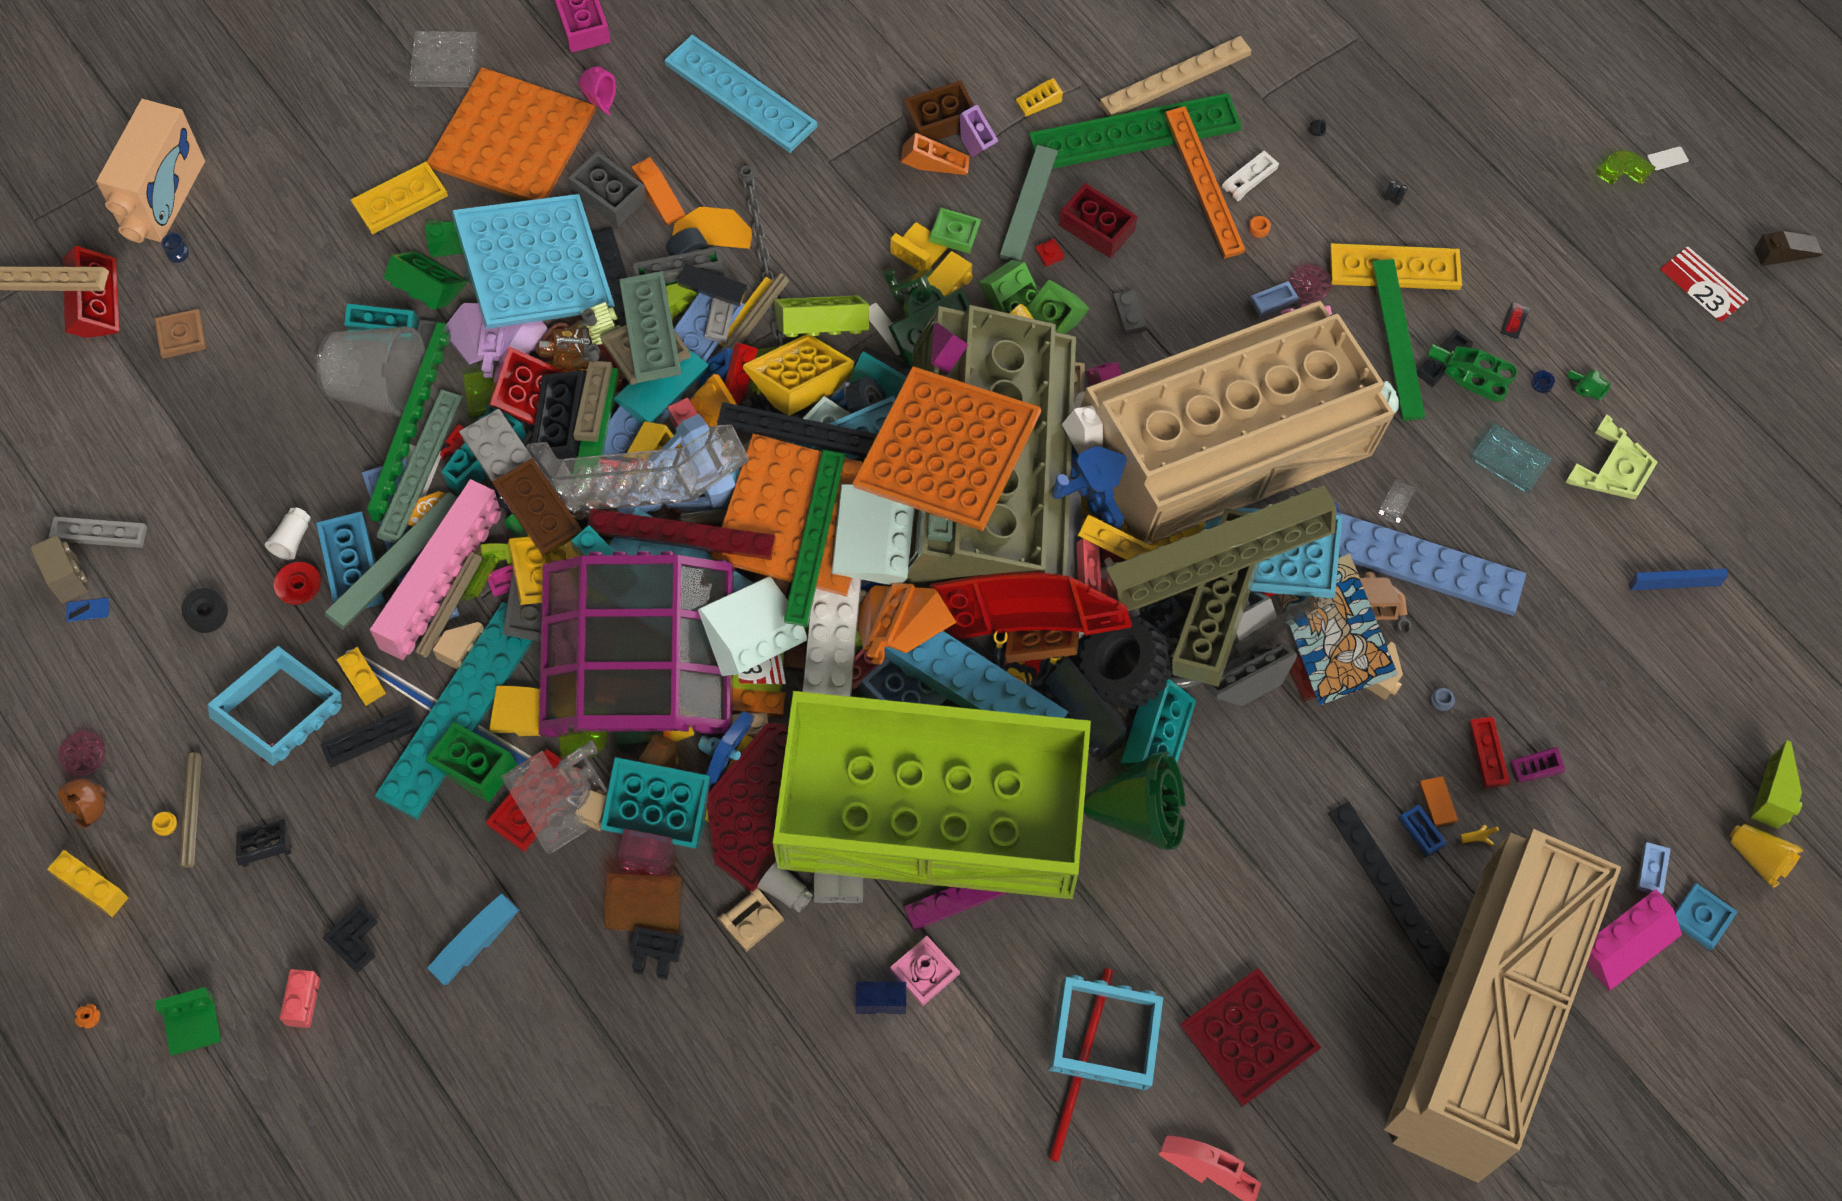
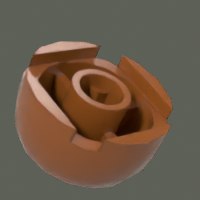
(83, 800)

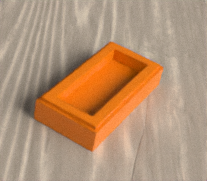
(1438, 801)

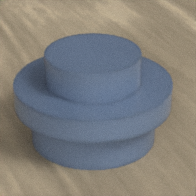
(1442, 699)

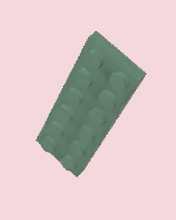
(650, 327)

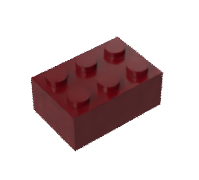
(1097, 220)

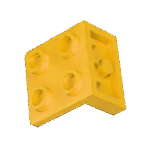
(916, 249)

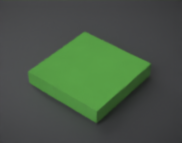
(954, 230)

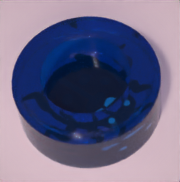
(1543, 381)

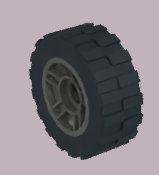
(863, 393)

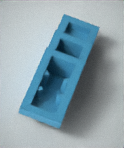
(473, 939)

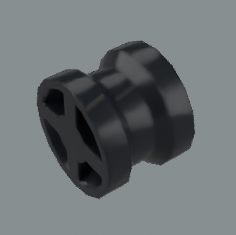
(1395, 192)

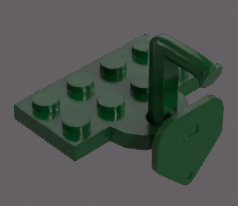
(919, 307)

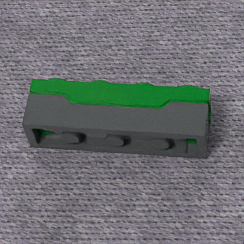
(672, 266)

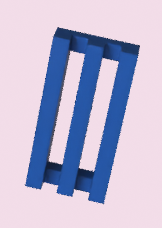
(1415, 835)

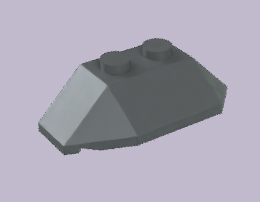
(1254, 674)

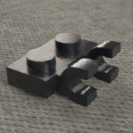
(657, 945)

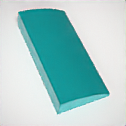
(651, 399)

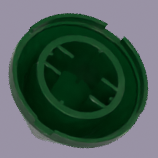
(1143, 802)

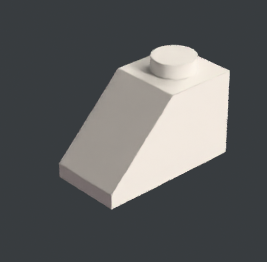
(1084, 428)

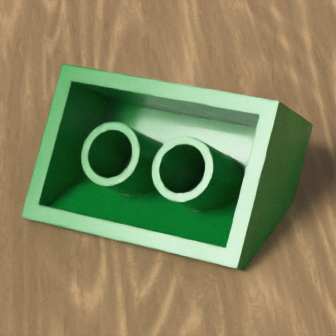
(424, 279)

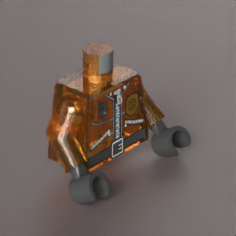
(572, 346)

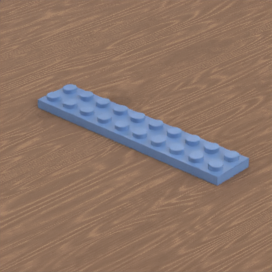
(691, 330)
(1431, 565)

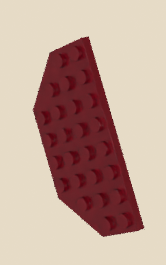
(745, 808)

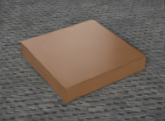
(180, 333)

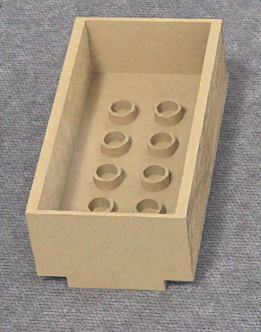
(1239, 420)
(1502, 1005)

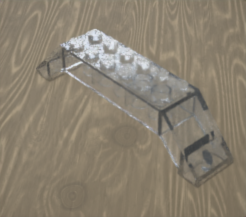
(643, 476)

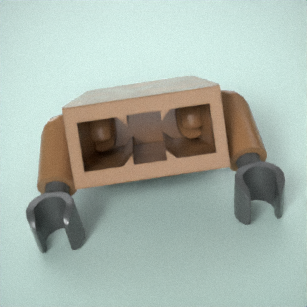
(1386, 600)

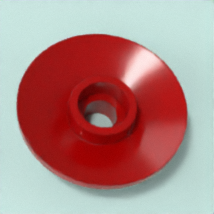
(293, 575)

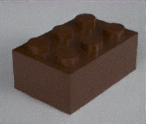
(937, 111)

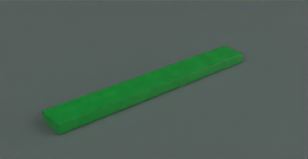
(1398, 340)
(814, 538)

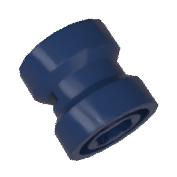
(175, 247)

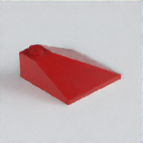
(518, 384)

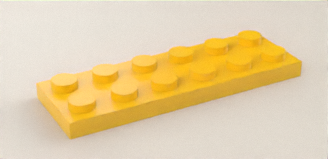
(1414, 265)

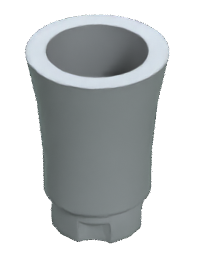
(786, 888)

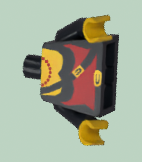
(1029, 672)

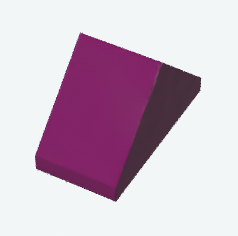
(946, 348)

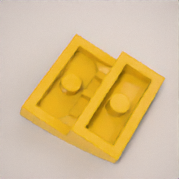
(516, 711)

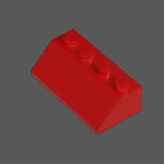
(92, 312)

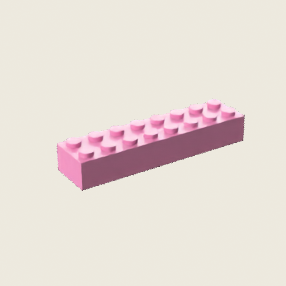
(435, 570)

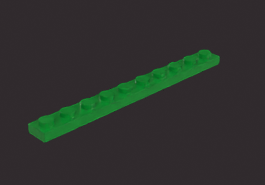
(408, 424)

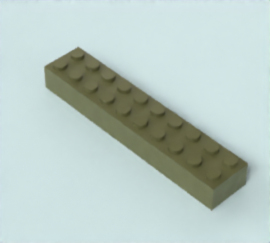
(1222, 549)

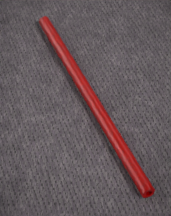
(1076, 1081)

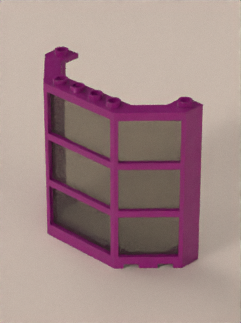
(631, 646)

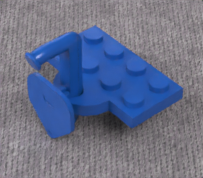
(1095, 476)

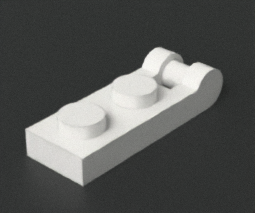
(1250, 175)

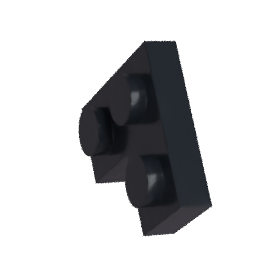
(346, 937)

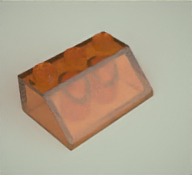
(643, 902)

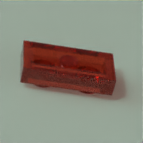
(1302, 680)

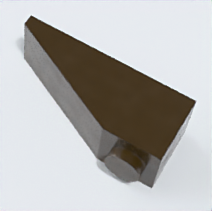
(1786, 247)

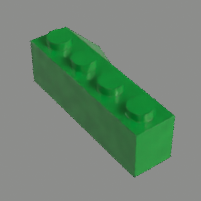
(442, 238)

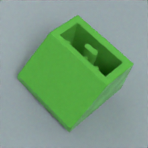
(1009, 287)

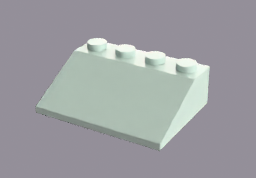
(872, 537)
(749, 627)

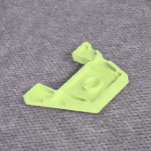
(1623, 471)

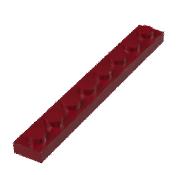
(682, 534)

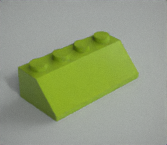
(821, 315)

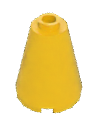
(1765, 852)

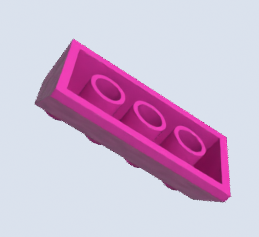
(1633, 940)

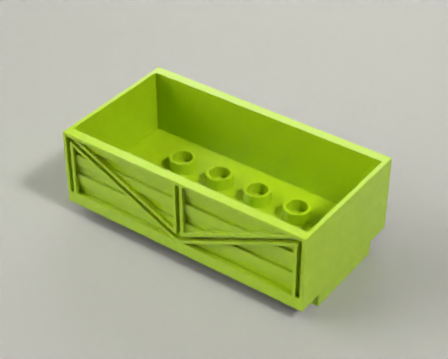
(932, 795)

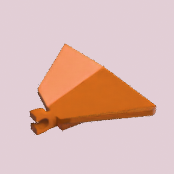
(900, 618)

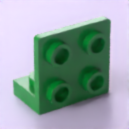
(189, 1020)

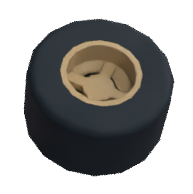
(686, 241)

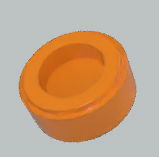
(1259, 226)

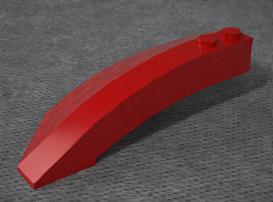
(1028, 603)

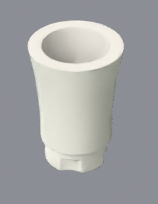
(288, 534)

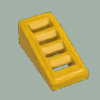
(1043, 89)

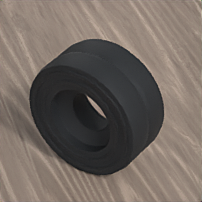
(198, 599)

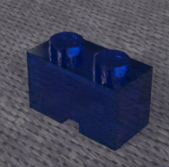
(880, 997)

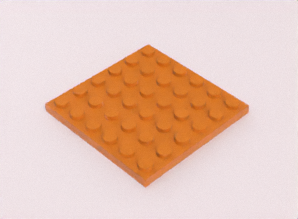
(511, 136)
(947, 448)
(775, 500)

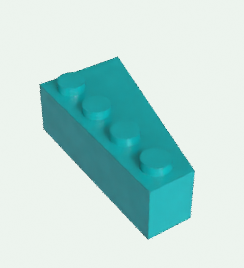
(465, 466)

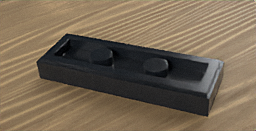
(712, 285)
(1434, 370)

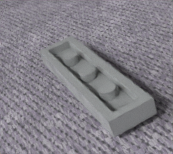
(99, 532)

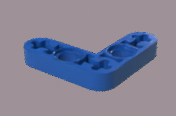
(727, 745)

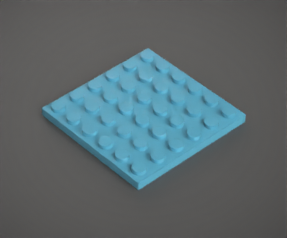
(531, 260)

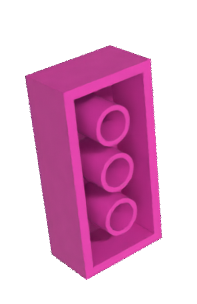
(582, 23)

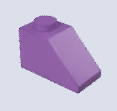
(976, 131)

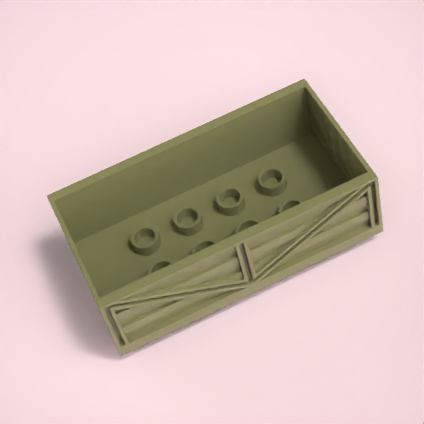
(1027, 525)

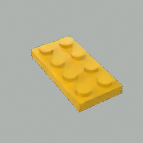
(399, 197)

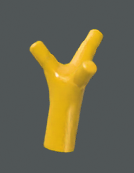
(1479, 835)

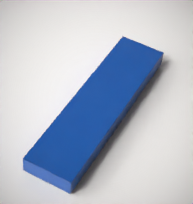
(1678, 579)

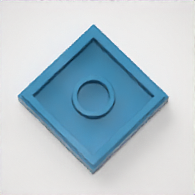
(1704, 916)

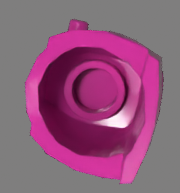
(598, 87)

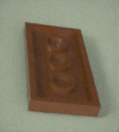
(537, 507)

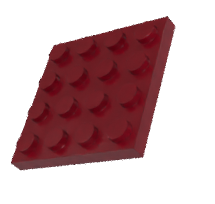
(1250, 1037)

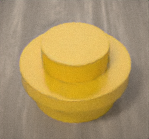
(164, 823)

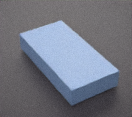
(1273, 298)

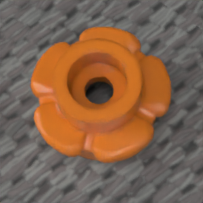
(92, 1020)

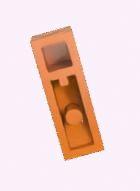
(933, 156)
(658, 191)

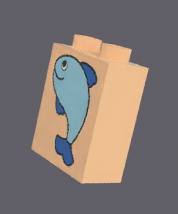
(150, 171)

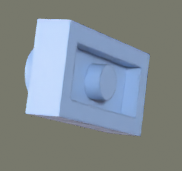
(1653, 868)

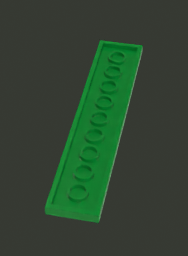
(1134, 131)

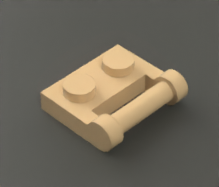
(754, 926)

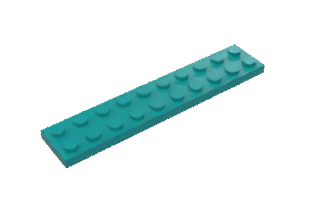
(463, 701)

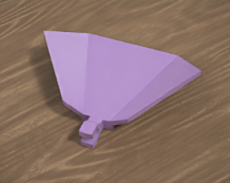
(478, 343)

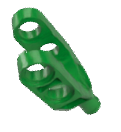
(1464, 365)

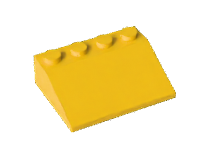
(799, 373)

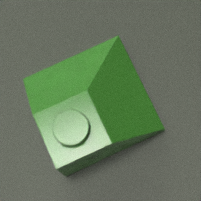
(1058, 307)

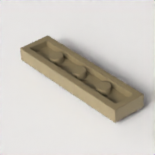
(593, 401)

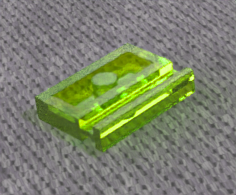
(480, 577)

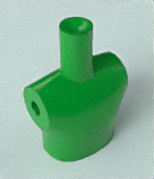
(1590, 385)

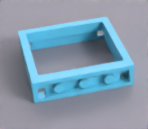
(253, 679)
(1099, 1072)

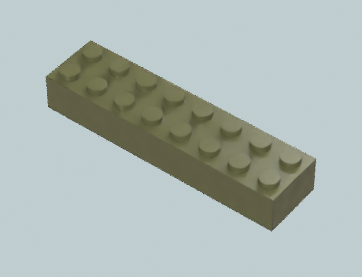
(1213, 622)

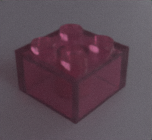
(646, 854)

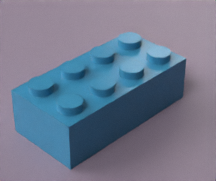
(347, 552)

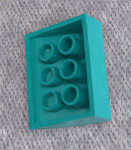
(656, 801)

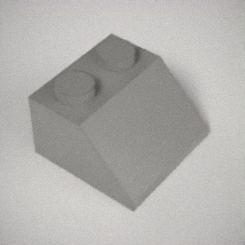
(1257, 613)

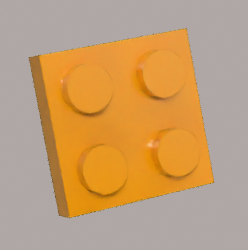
(709, 399)

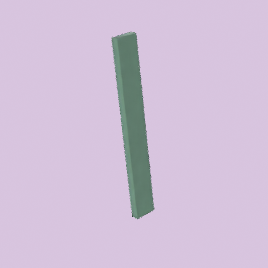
(419, 467)
(389, 566)

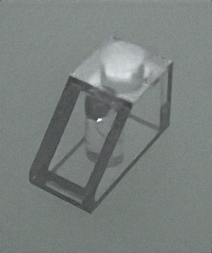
(1396, 501)

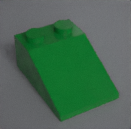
(471, 761)

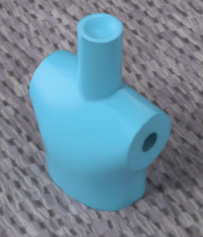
(709, 744)

